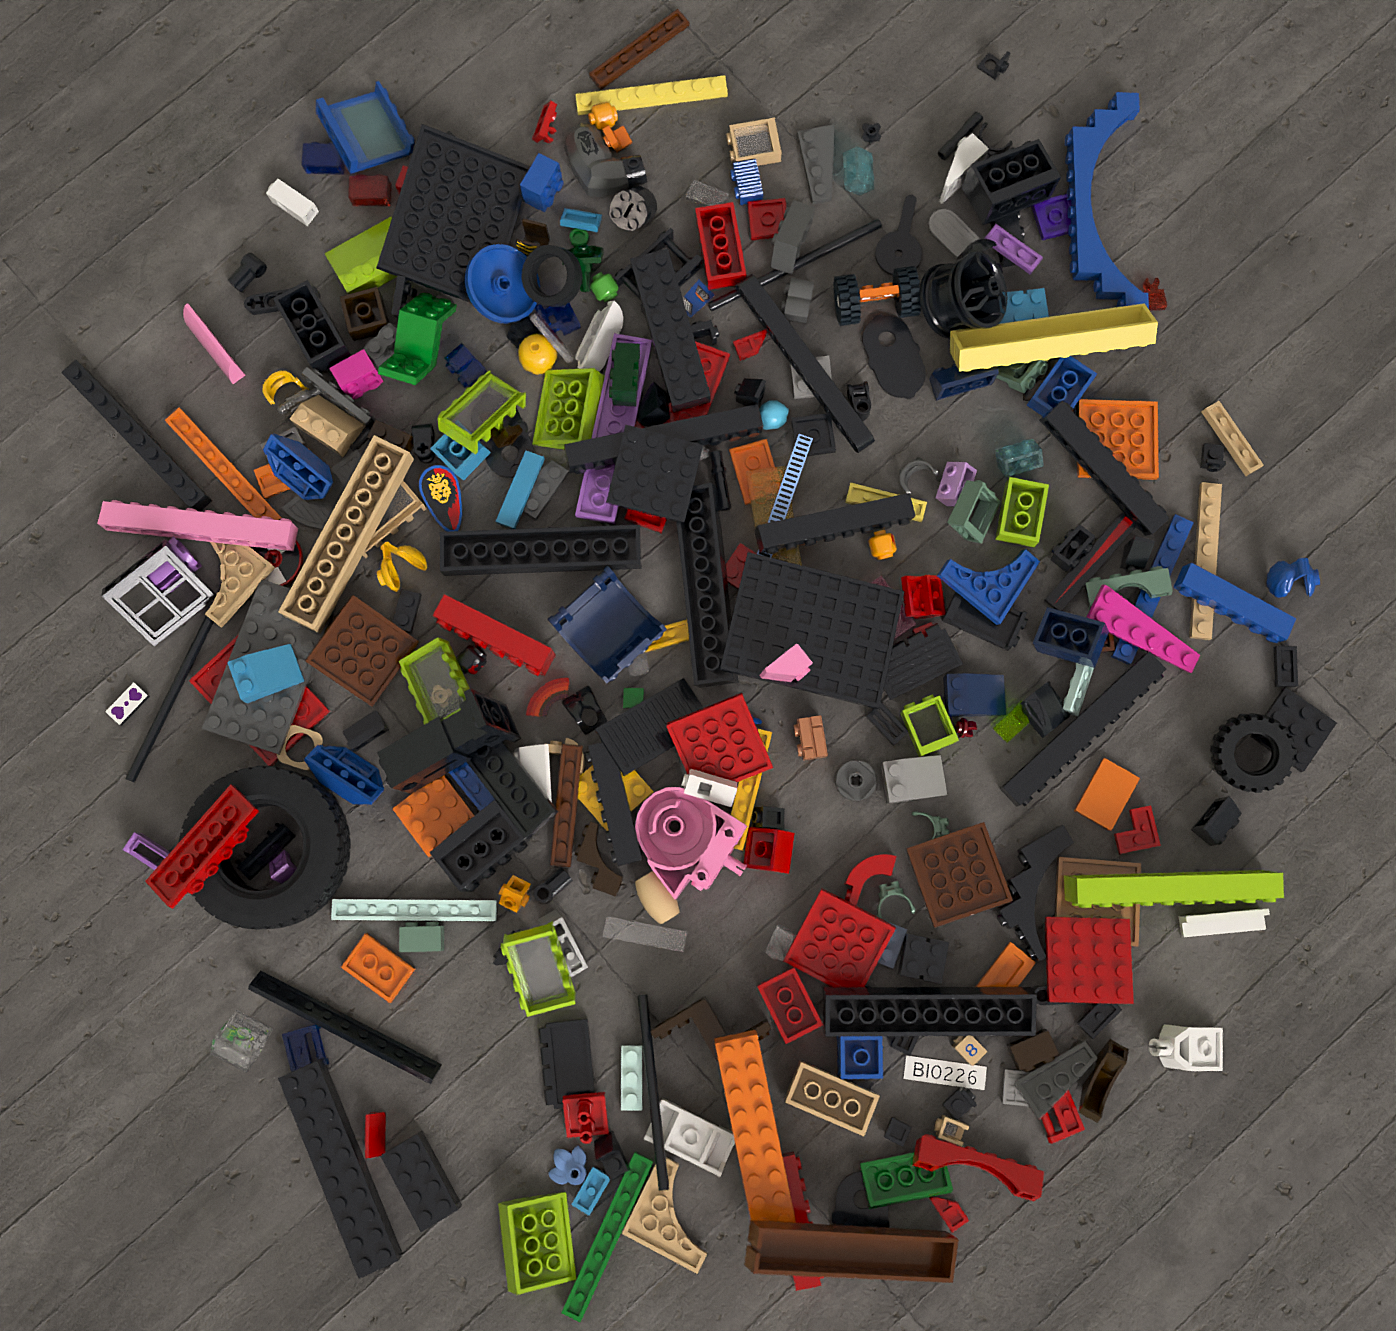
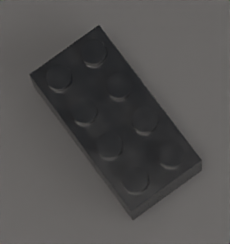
(421, 1181)

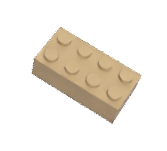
(831, 1098)

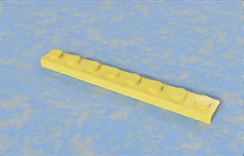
(654, 94)

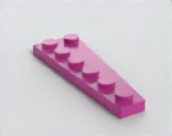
(1140, 630)

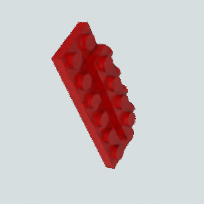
(203, 848)

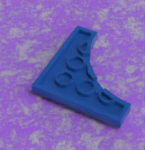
(992, 590)

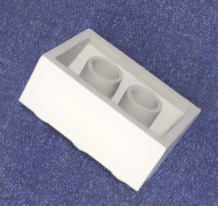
(536, 762)

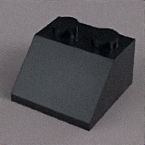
(1217, 820)

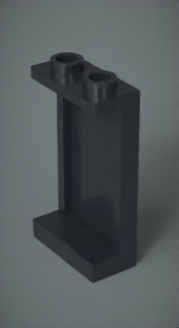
(969, 619)

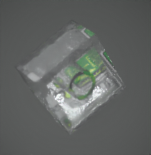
(240, 1041)

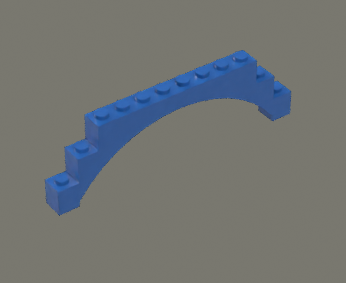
(1089, 256)

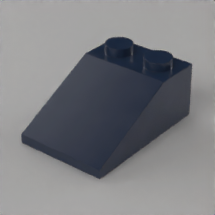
(974, 695)

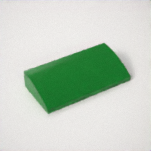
(898, 1181)

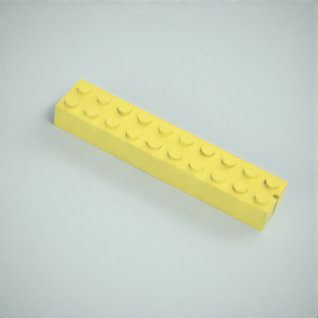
(1053, 337)

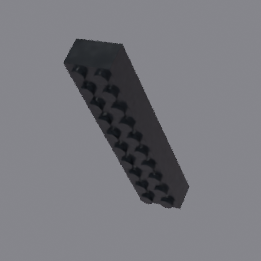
(540, 550)
(705, 586)
(929, 1011)
(341, 1168)

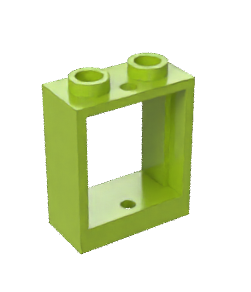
(929, 701)

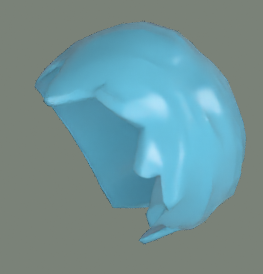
(773, 414)

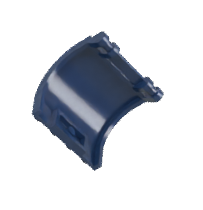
(607, 626)

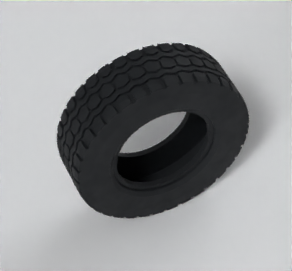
(323, 857)

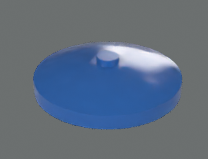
(496, 284)

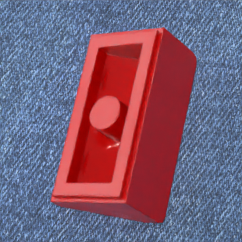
(375, 1134)

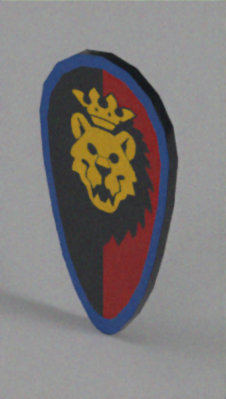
(442, 496)

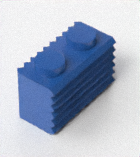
(747, 181)

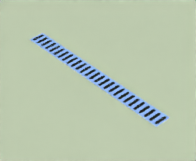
(789, 481)

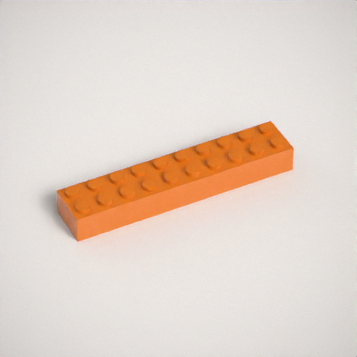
(754, 1127)

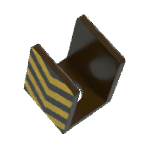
(534, 232)

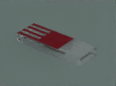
(552, 337)

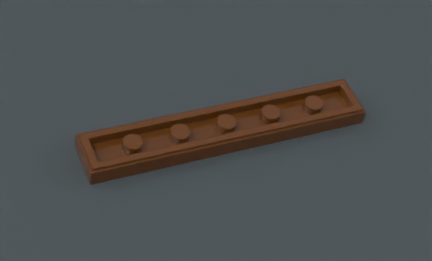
(639, 49)
(566, 805)

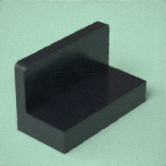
(365, 731)

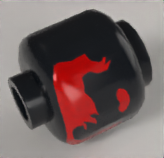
(471, 659)

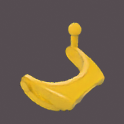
(275, 381)

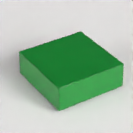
(632, 697)

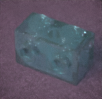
(858, 170)
(1019, 457)

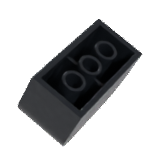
(312, 327)

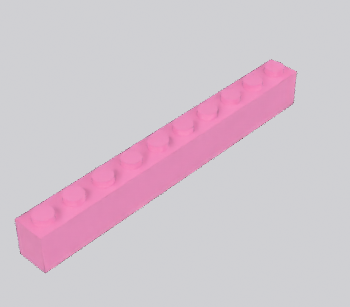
(198, 526)

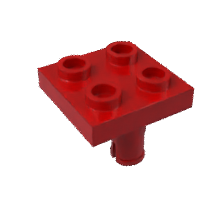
(585, 1115)

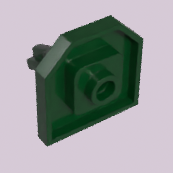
(586, 256)

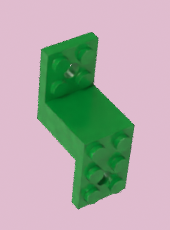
(417, 338)

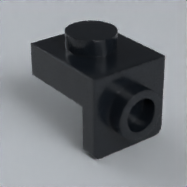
(703, 329)
(521, 330)

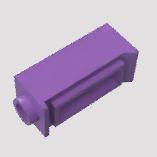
(134, 841)

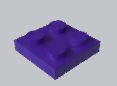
(1052, 217)

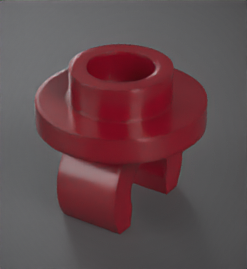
(964, 728)

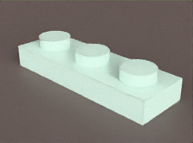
(1077, 690)
(631, 1077)

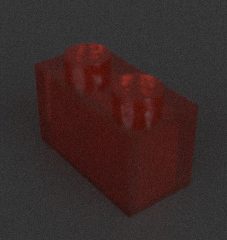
(370, 190)

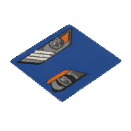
(697, 298)

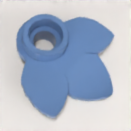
(566, 1164)

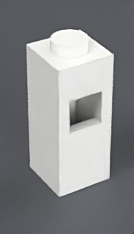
(292, 202)
(709, 787)

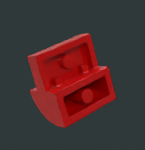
(923, 596)

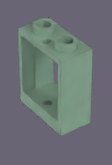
(983, 516)

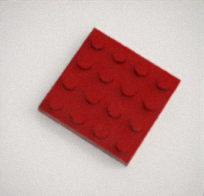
(721, 741)
(839, 942)
(1088, 960)

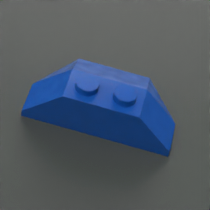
(298, 467)
(345, 774)

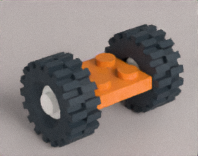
(904, 290)

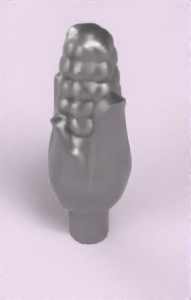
(293, 402)

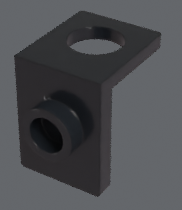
(1001, 65)

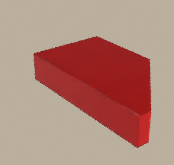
(749, 345)
(950, 1212)

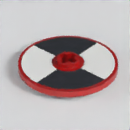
(286, 566)

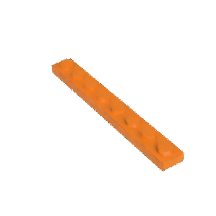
(220, 465)

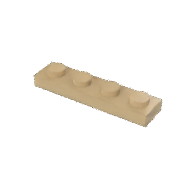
(1232, 438)

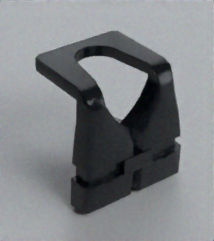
(584, 700)

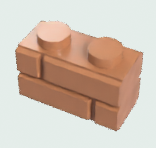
(811, 738)

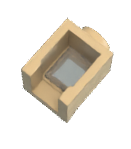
(950, 1129)

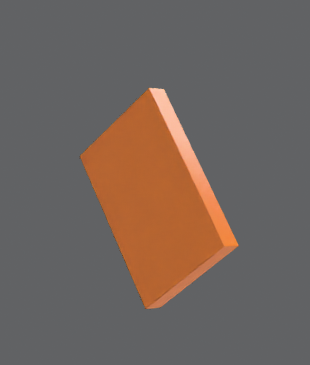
(748, 458)
(1106, 794)
(378, 967)

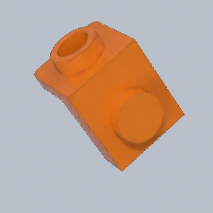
(617, 139)

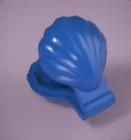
(1282, 575)

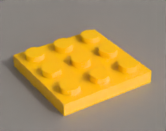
(635, 787)

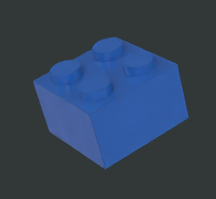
(541, 183)
(860, 1057)

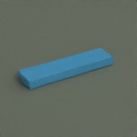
(520, 490)

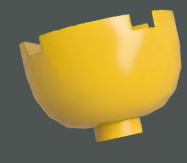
(537, 354)

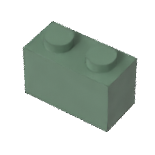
(421, 938)

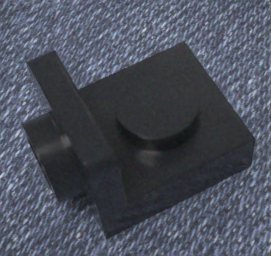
(1212, 457)
(768, 817)
(960, 1102)

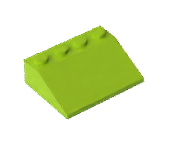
(358, 258)
(568, 407)
(536, 1242)

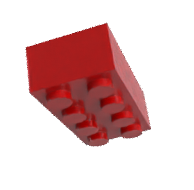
(720, 245)

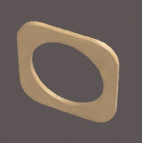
(316, 737)

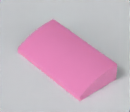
(212, 345)

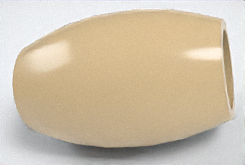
(656, 898)

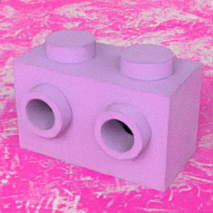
(953, 481)

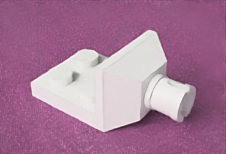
(1189, 1048)

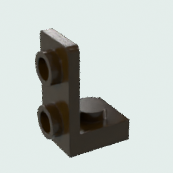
(506, 435)

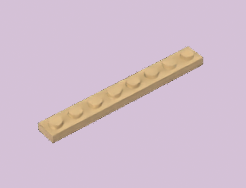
(1206, 554)

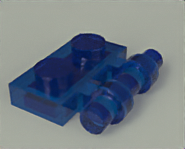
(564, 315)

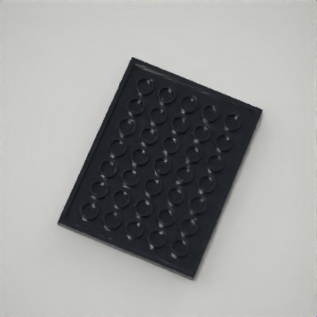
(449, 210)

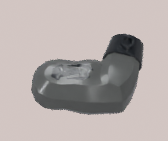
(595, 167)

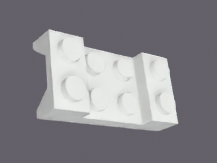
(694, 1138)

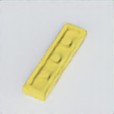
(860, 494)

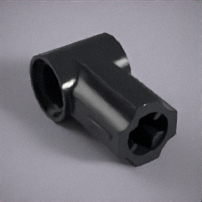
(250, 268)
(554, 884)

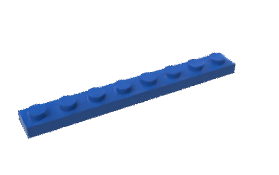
(1165, 557)

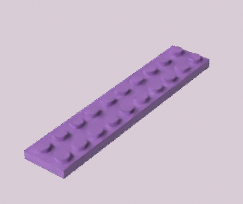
(609, 421)

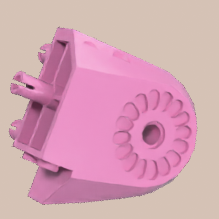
(694, 851)

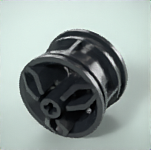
(963, 294)

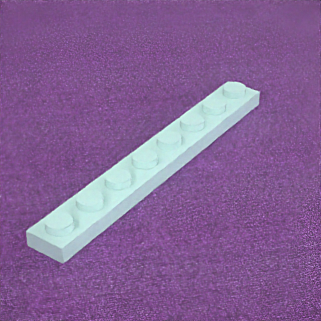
(414, 910)

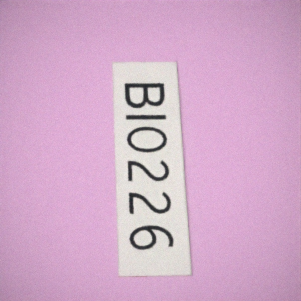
(945, 1072)

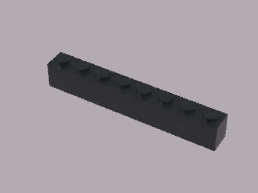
(1104, 468)
(834, 523)

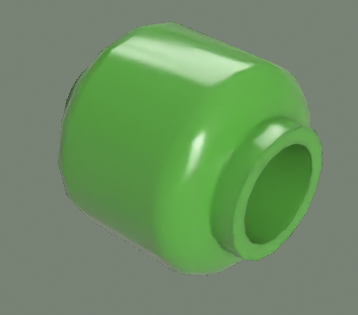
(604, 287)

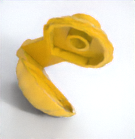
(388, 573)

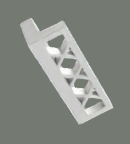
(1223, 922)

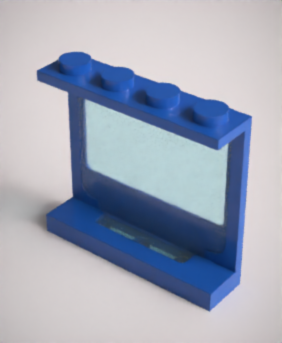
(366, 129)

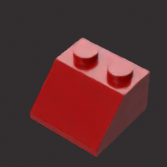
(769, 849)

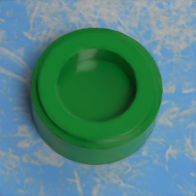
(578, 237)

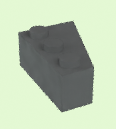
(791, 236)

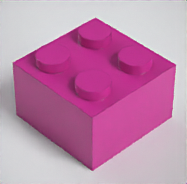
(356, 375)

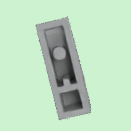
(570, 950)

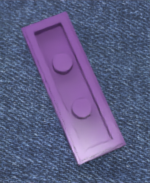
(1014, 249)

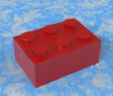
(789, 1005)

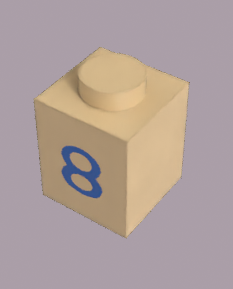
(969, 1049)

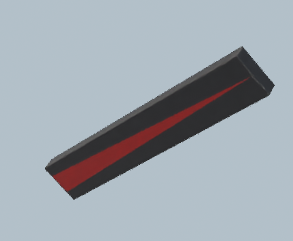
(1090, 563)

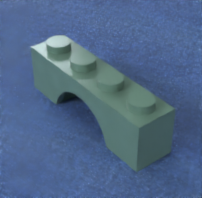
(1154, 583)

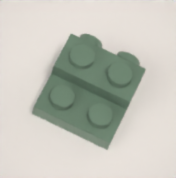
(1022, 375)

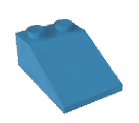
(265, 672)

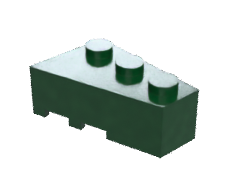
(625, 374)

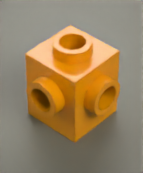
(514, 894)

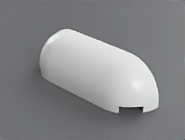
(598, 339)

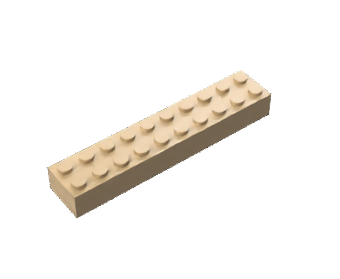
(346, 534)

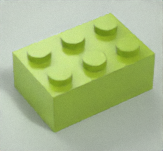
(1022, 512)

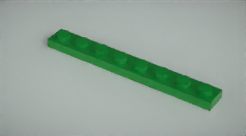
(607, 1237)

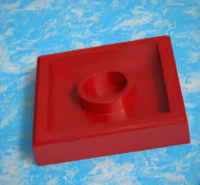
(765, 217)

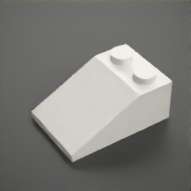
(968, 151)

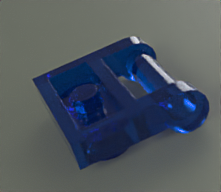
(298, 1048)

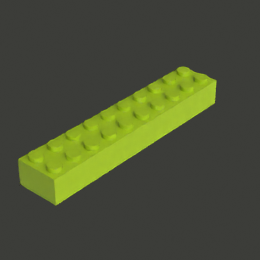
(1173, 888)

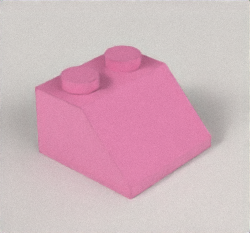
(788, 666)

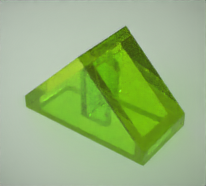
(1011, 723)

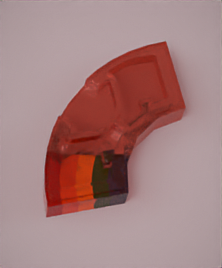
(547, 696)

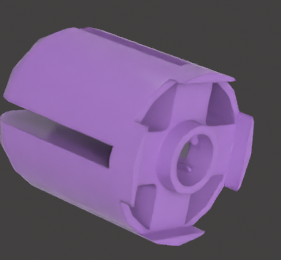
(166, 573)

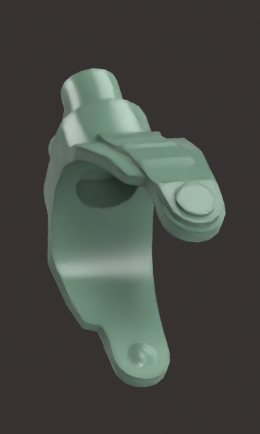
(938, 823)
(892, 890)

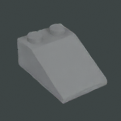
(913, 779)

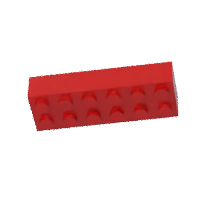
(494, 635)

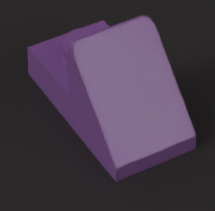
(281, 867)

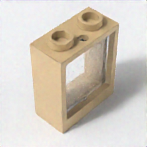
(754, 141)

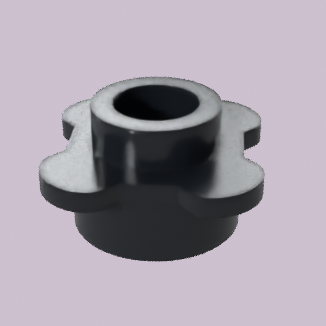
(871, 137)

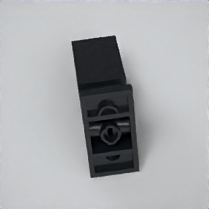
(446, 742)

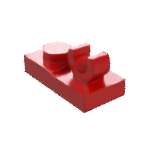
(547, 115)

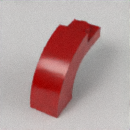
(868, 867)

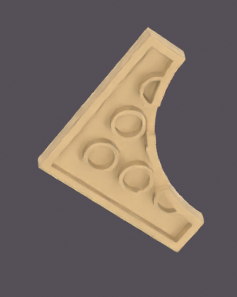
(240, 575)
(657, 1226)

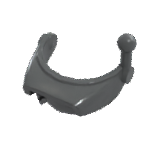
(912, 467)

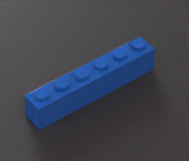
(1234, 603)

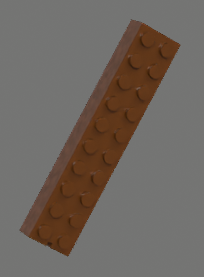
(850, 1252)

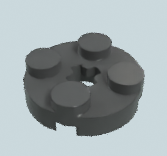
(855, 769)

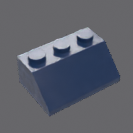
(954, 382)

